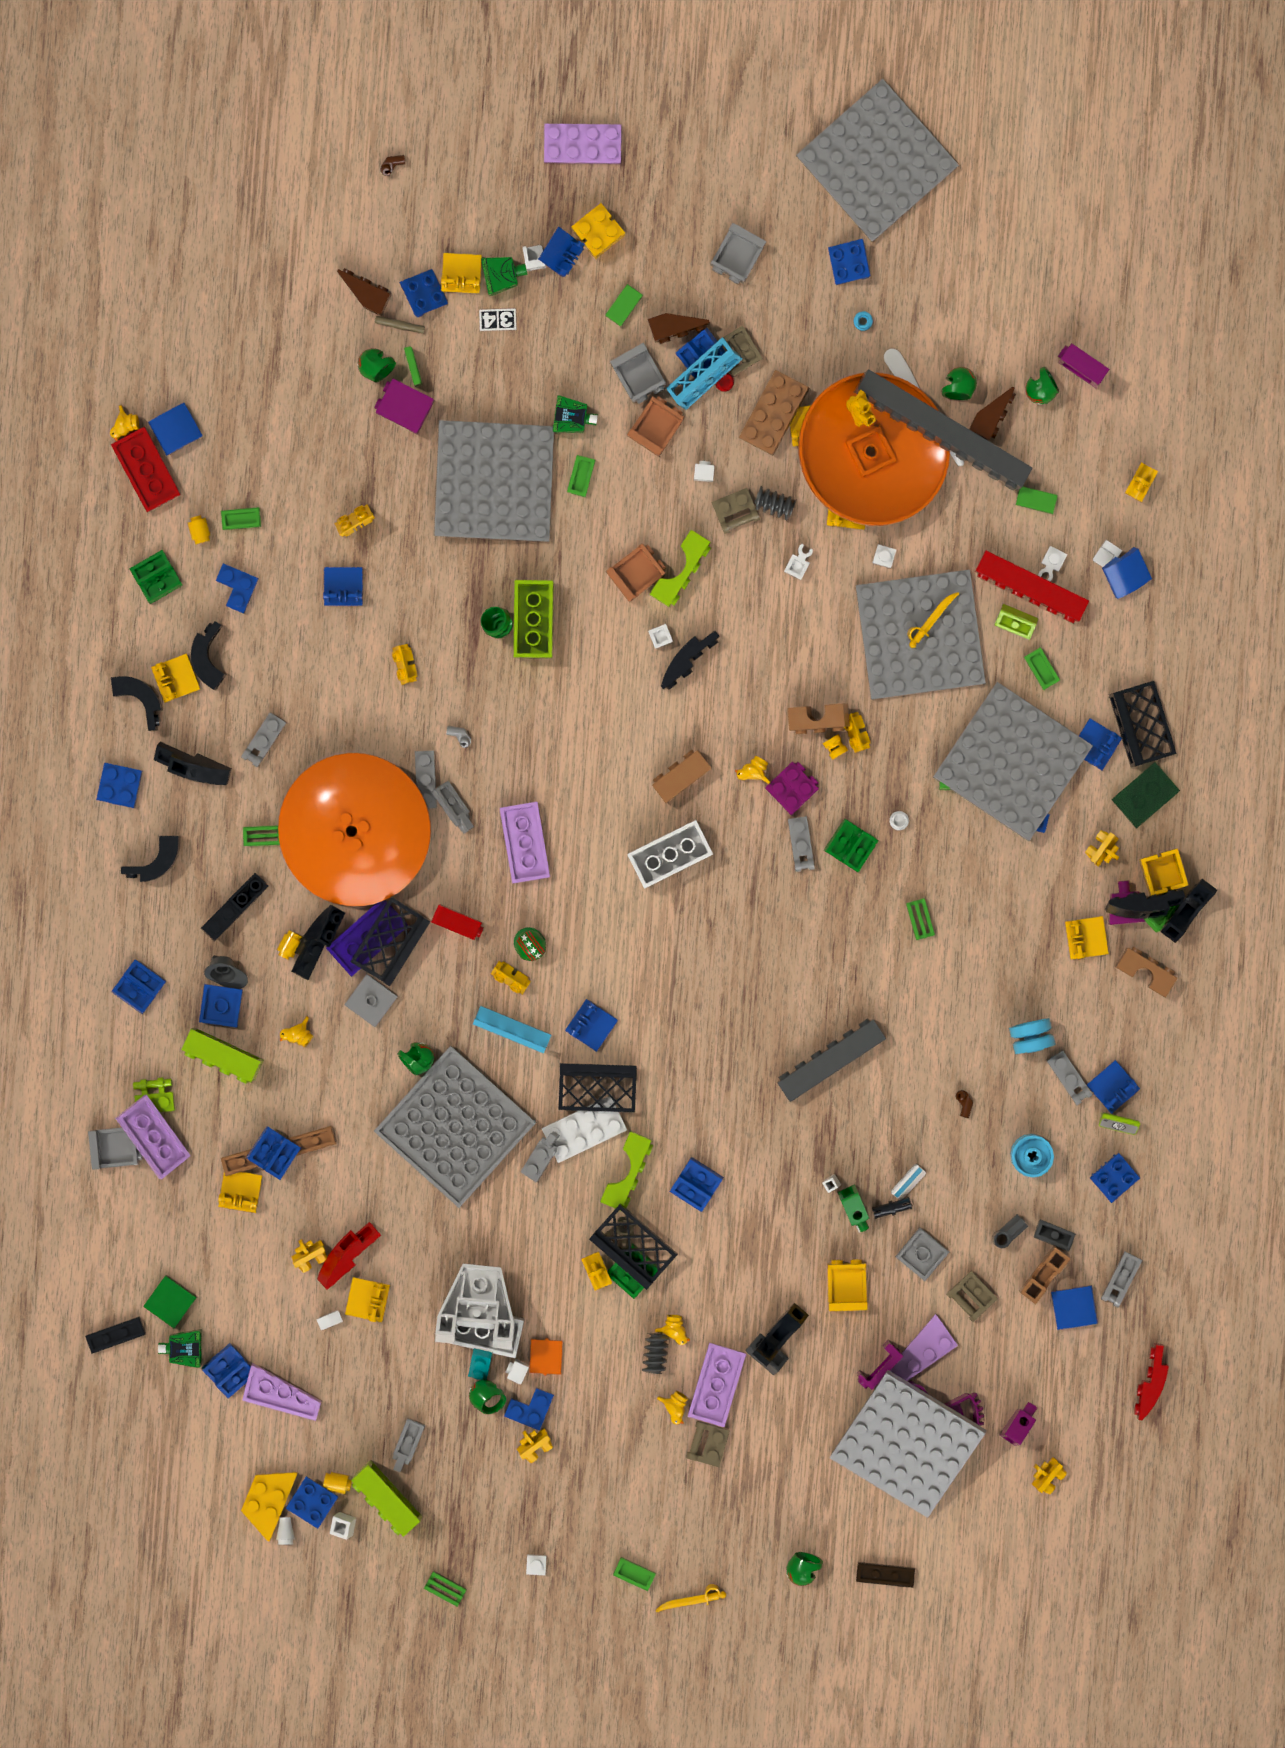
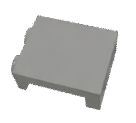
(737, 254)
(638, 373)
(112, 1149)

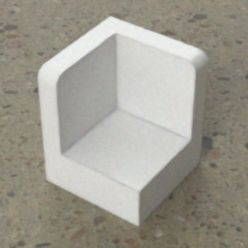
(531, 257)
(1106, 553)

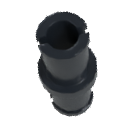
(892, 1208)

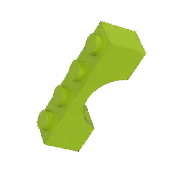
(667, 590)
(636, 1148)

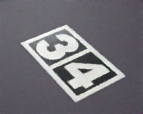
(497, 319)

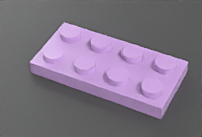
(582, 143)
(524, 842)
(152, 1137)
(716, 1384)

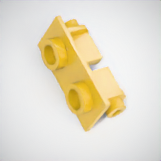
(402, 655)
(858, 741)
(502, 974)

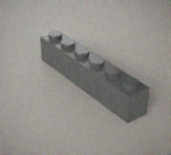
(831, 1060)

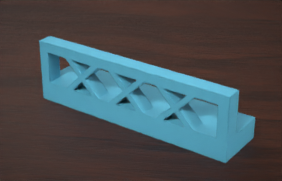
(706, 379)
(512, 1029)

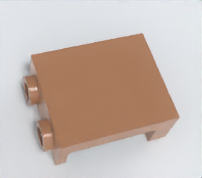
(656, 425)
(636, 572)

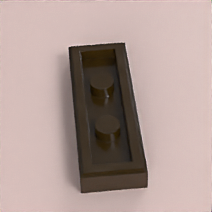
(885, 1574)

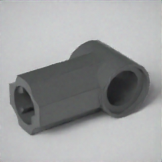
(1010, 1230)

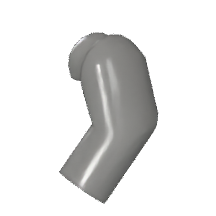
(461, 734)

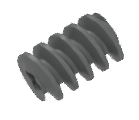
(774, 503)
(655, 1353)

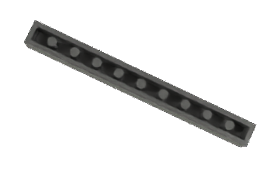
(943, 430)

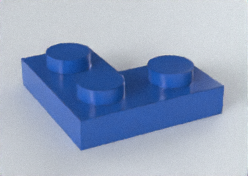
(242, 584)
(532, 1414)

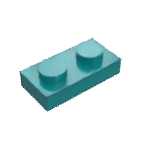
(480, 1364)

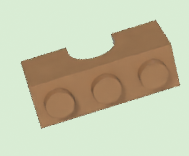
(835, 717)
(1162, 979)
(1044, 1273)

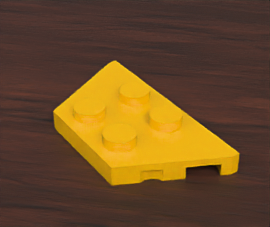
(267, 1500)

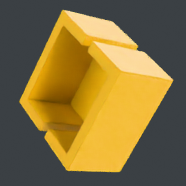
(598, 230)
(1163, 872)

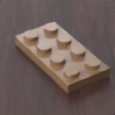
(774, 412)

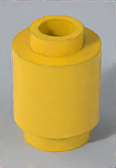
(199, 529)
(289, 944)
(337, 1482)

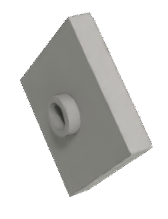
(371, 1000)
(922, 1254)

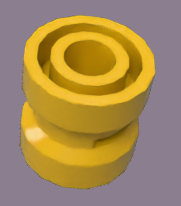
(833, 742)

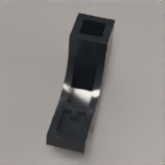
(200, 657)
(134, 687)
(168, 853)
(1188, 910)
(779, 1334)

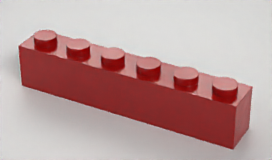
(1031, 586)

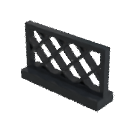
(1127, 730)
(405, 949)
(593, 1071)
(620, 1256)

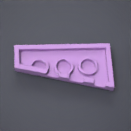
(925, 1349)
(275, 1393)

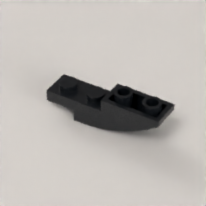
(681, 662)
(192, 767)
(234, 907)
(1140, 907)
(316, 937)

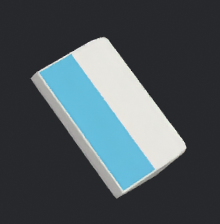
(908, 1182)

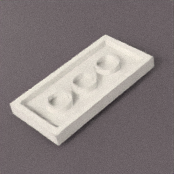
(584, 1130)

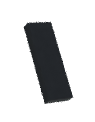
(115, 1335)

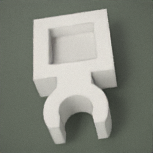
(1053, 561)
(797, 565)

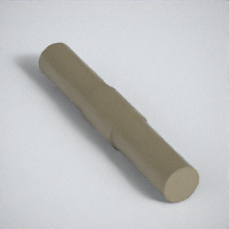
(399, 324)

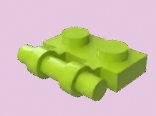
(163, 1100)

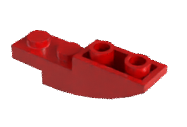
(348, 1248)
(1151, 1390)

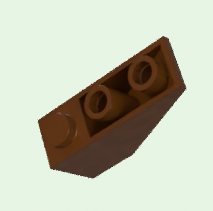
(371, 297)
(671, 325)
(988, 418)

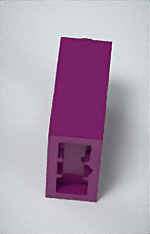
(1082, 365)

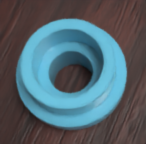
(867, 316)

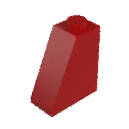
(457, 922)

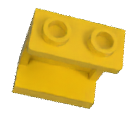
(847, 1285)

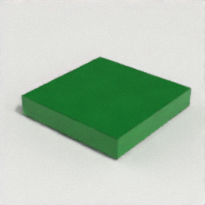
(169, 1301)

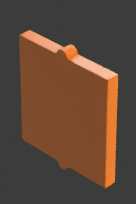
(545, 1356)

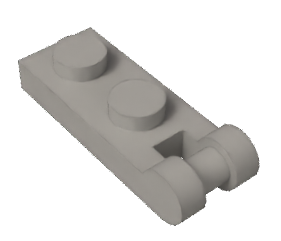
(264, 739)
(801, 843)
(1069, 1077)
(1121, 1278)

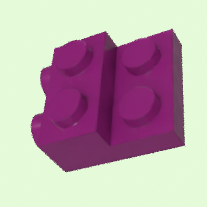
(792, 787)

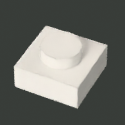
(884, 556)
(660, 636)
(536, 1564)

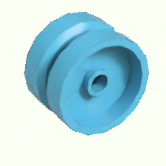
(1032, 1037)
(1043, 1155)

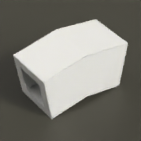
(835, 1181)
(329, 1320)

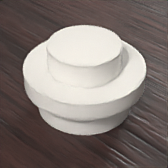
(899, 820)

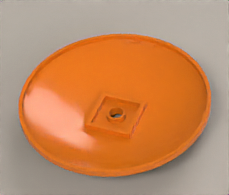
(861, 487)
(389, 823)

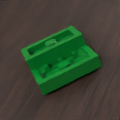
(156, 577)
(851, 845)
(624, 1280)

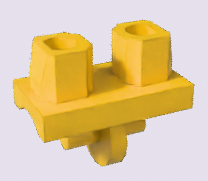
(860, 409)
(1141, 482)
(1106, 850)
(306, 1252)
(596, 1271)
(532, 1442)
(1046, 1474)

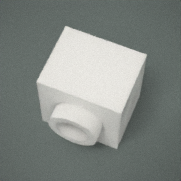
(704, 471)
(517, 1371)
(339, 1528)

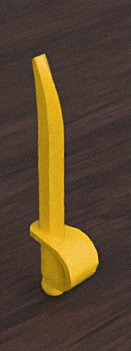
(930, 621)
(695, 1599)

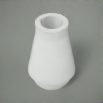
(285, 1531)

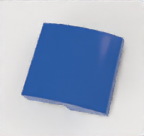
(696, 348)
(175, 429)
(1126, 573)
(138, 986)
(273, 1152)
(696, 1184)
(1074, 1307)
(228, 1370)

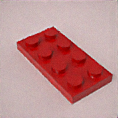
(145, 469)

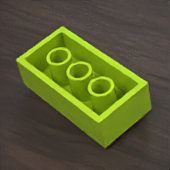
(533, 618)
(222, 1054)
(386, 1498)

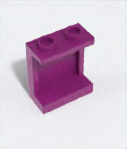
(404, 405)
(891, 1360)

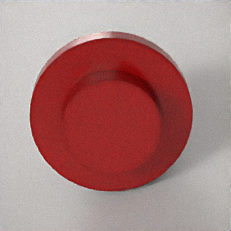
(725, 383)

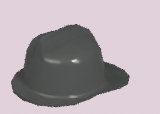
(224, 972)

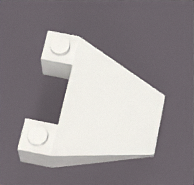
(477, 1301)

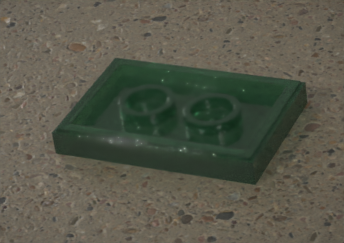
(1145, 795)

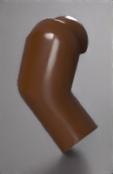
(390, 163)
(966, 1102)

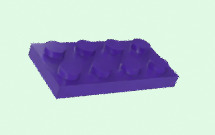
(349, 941)

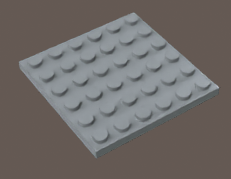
(877, 160)
(493, 481)
(938, 662)
(1013, 761)
(454, 1126)
(908, 1443)

